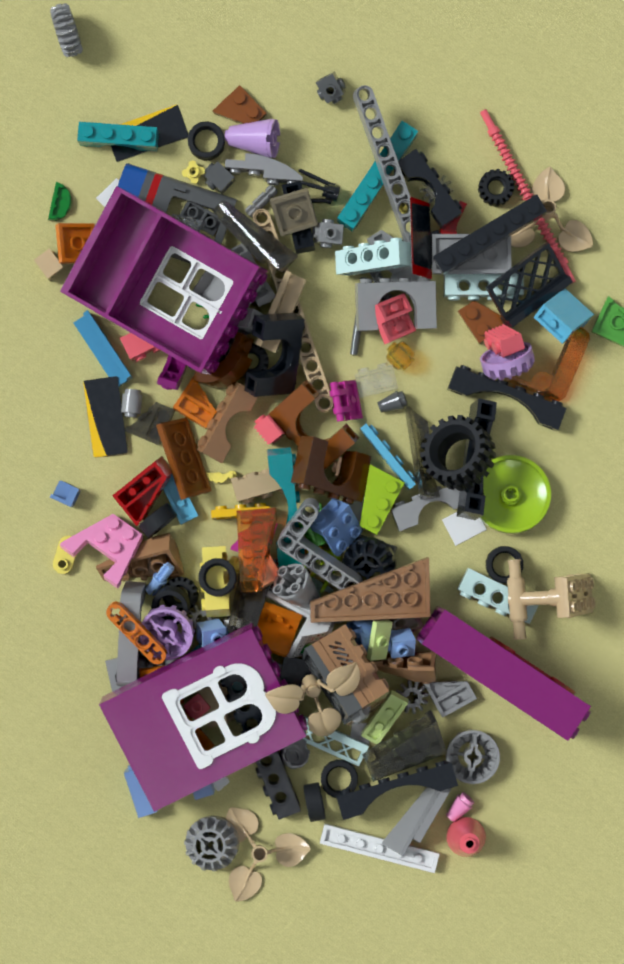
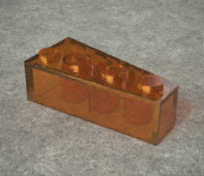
(254, 544)

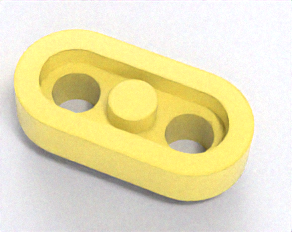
(63, 555)

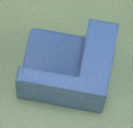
(66, 494)

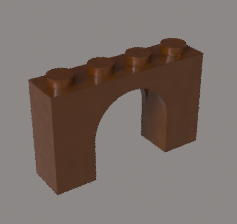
(310, 473)

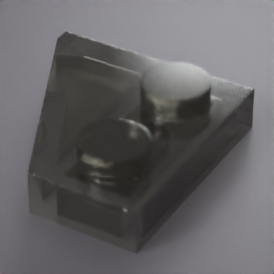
(146, 424)

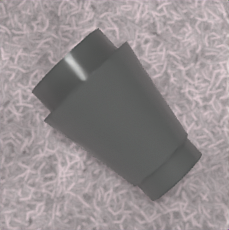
(393, 402)

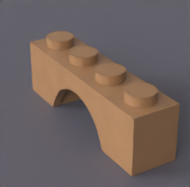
(214, 441)

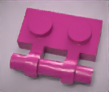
(350, 400)

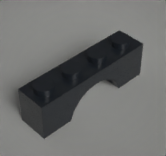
(416, 169)

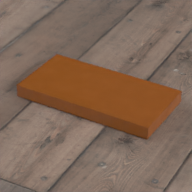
(183, 458)

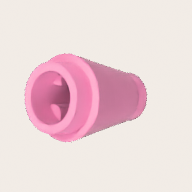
(460, 806)

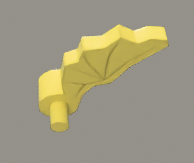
(219, 477)

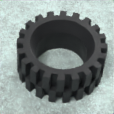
(441, 441)

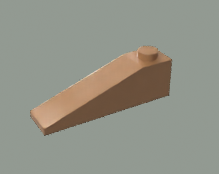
(150, 558)
(415, 668)

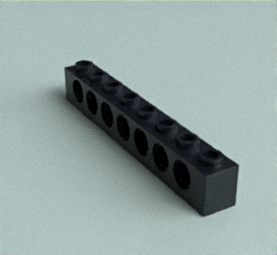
(290, 804)

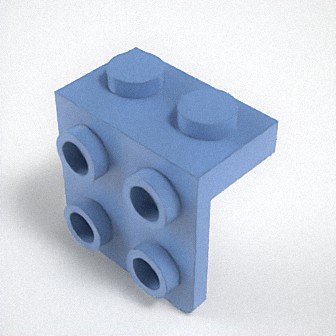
(337, 525)

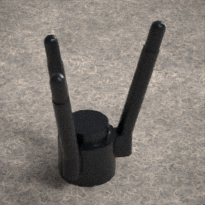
(329, 190)

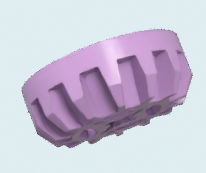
(498, 367)
(173, 641)

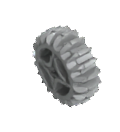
(66, 30)

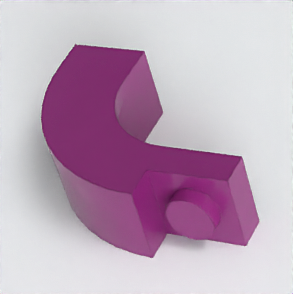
(172, 374)

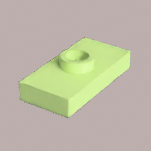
(379, 640)

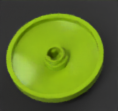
(515, 495)

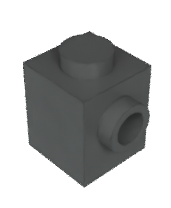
(218, 177)

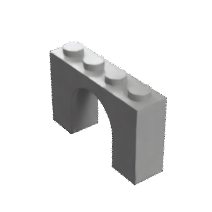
(420, 292)

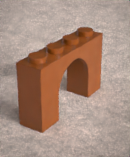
(288, 415)

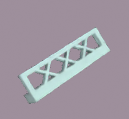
(344, 739)

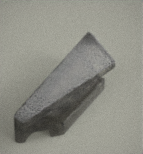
(254, 238)

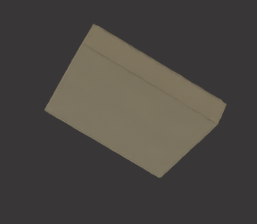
(294, 212)

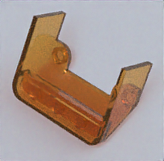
(557, 385)

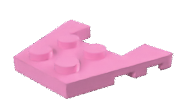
(113, 539)

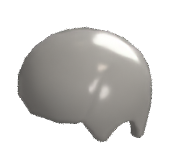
(295, 755)

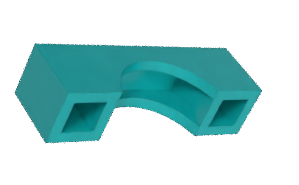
(103, 134)

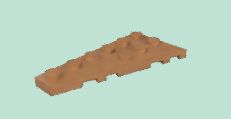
(387, 596)

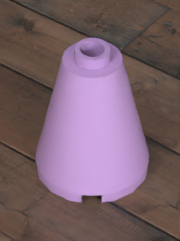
(255, 137)

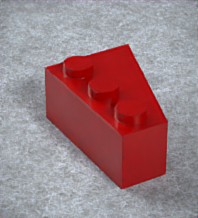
(142, 491)

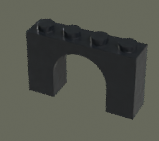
(282, 376)

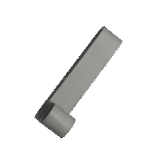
(315, 552)
(132, 598)

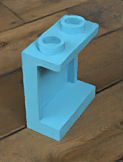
(563, 315)

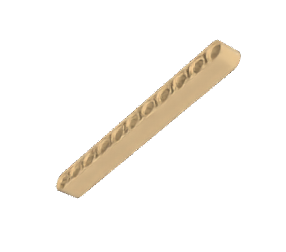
(308, 357)

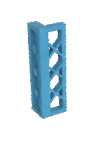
(102, 348)

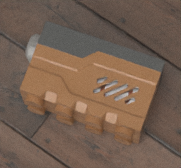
(341, 650)

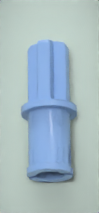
(159, 579)

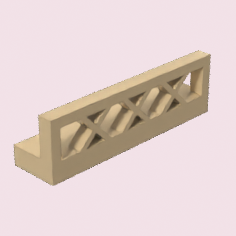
(284, 302)

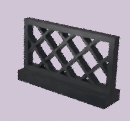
(539, 296)

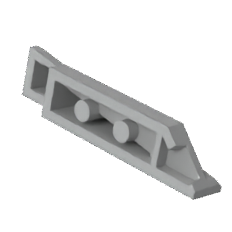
(416, 820)

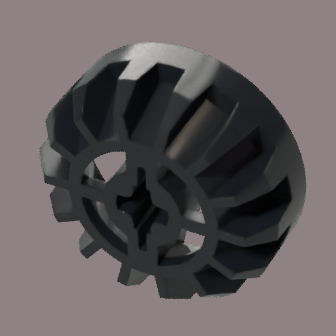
(377, 557)

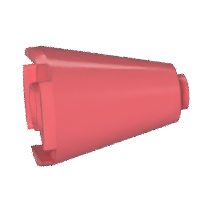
(462, 831)

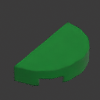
(60, 203)

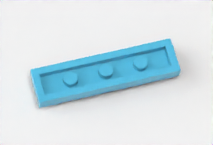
(383, 449)

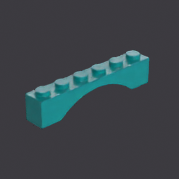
(372, 182)
(281, 469)

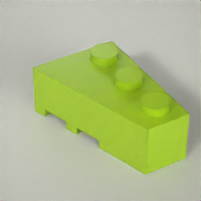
(378, 498)

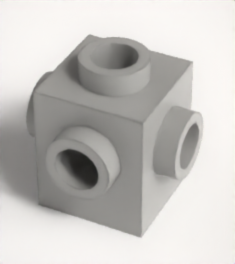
(328, 233)

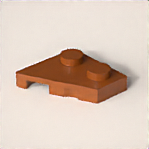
(240, 107)
(479, 319)

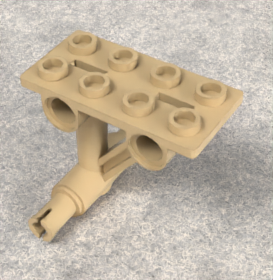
(570, 596)

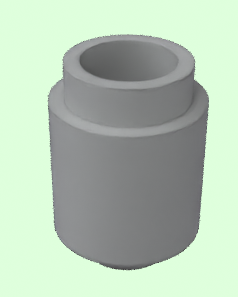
(131, 403)

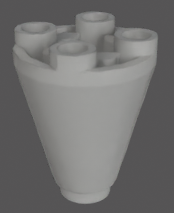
(295, 585)

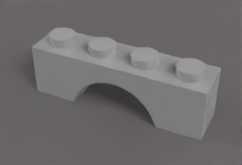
(407, 514)

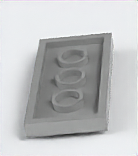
(492, 261)

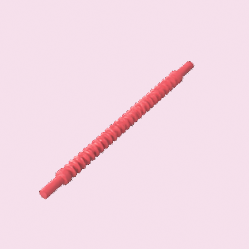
(493, 131)

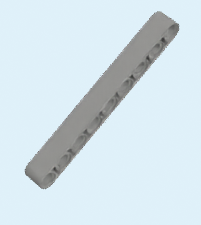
(389, 160)

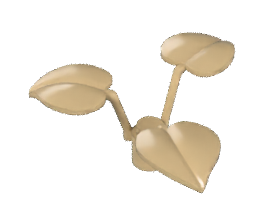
(550, 189)
(322, 723)
(289, 850)

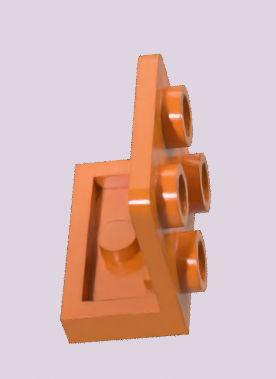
(278, 628)

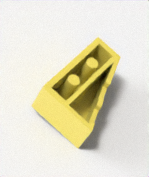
(216, 578)

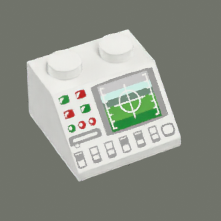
(308, 635)

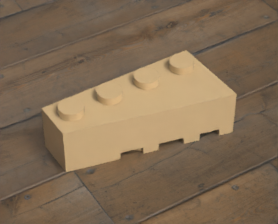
(255, 485)

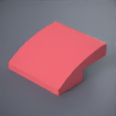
(394, 318)

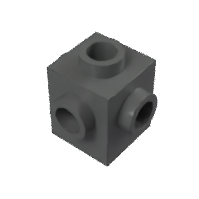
(336, 83)

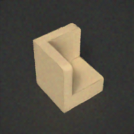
(48, 264)

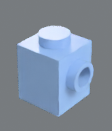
(210, 631)
(402, 643)

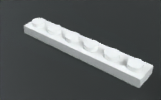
(373, 847)

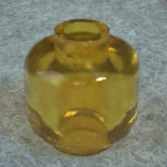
(400, 355)

